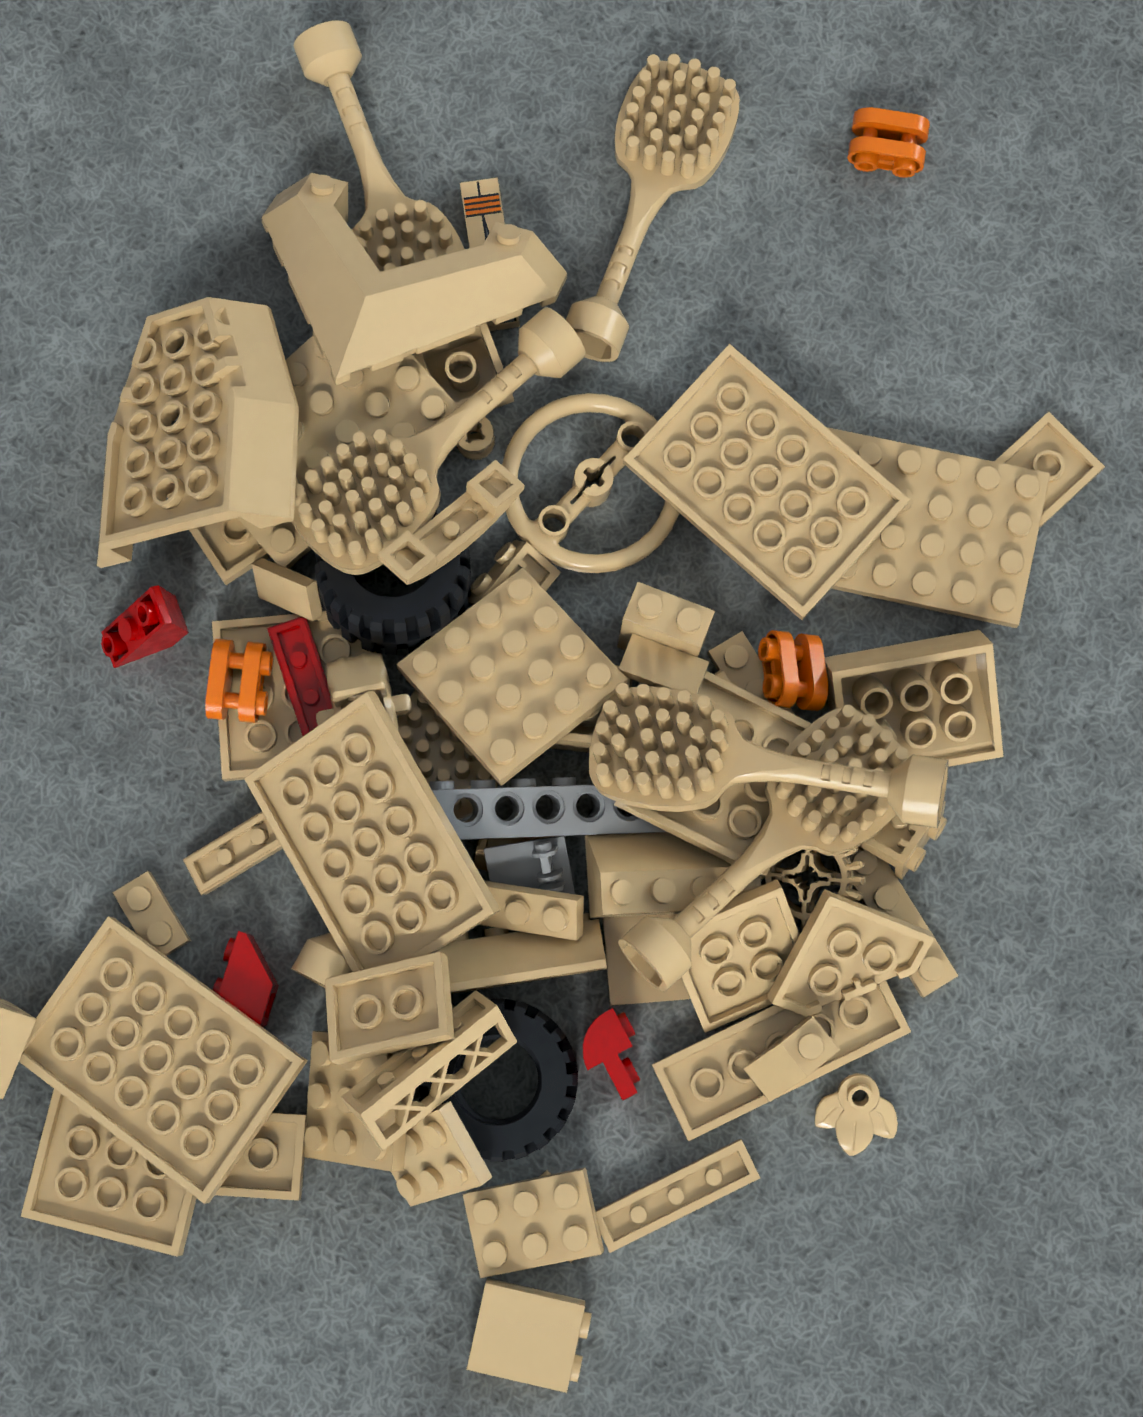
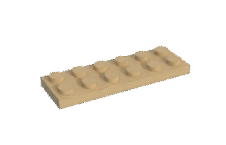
(708, 1077)

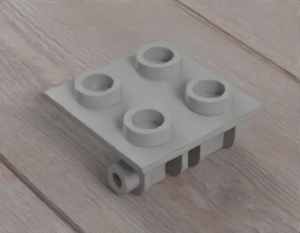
(532, 864)

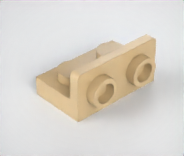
(510, 560)
(903, 844)

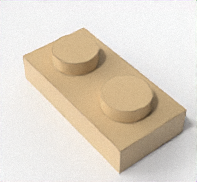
(151, 914)

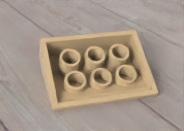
(928, 692)

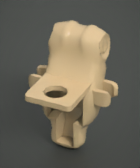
(359, 674)

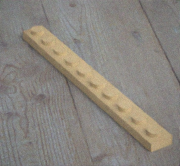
(881, 888)

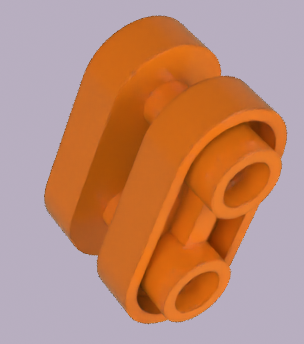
(888, 141)
(794, 670)
(251, 699)

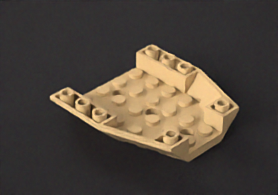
(233, 432)

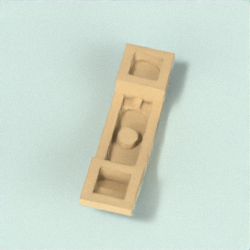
(455, 527)

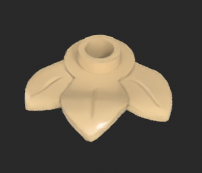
(857, 1120)

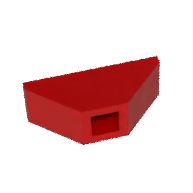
(144, 627)
(247, 979)

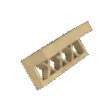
(396, 1079)

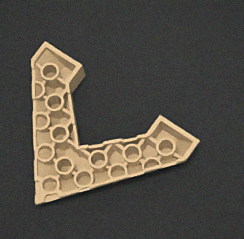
(380, 317)

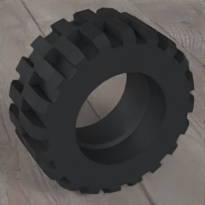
(398, 620)
(554, 1095)

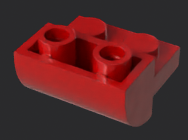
(603, 1042)

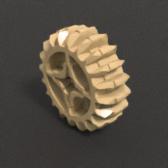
(809, 895)

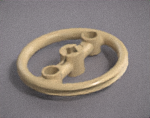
(546, 542)

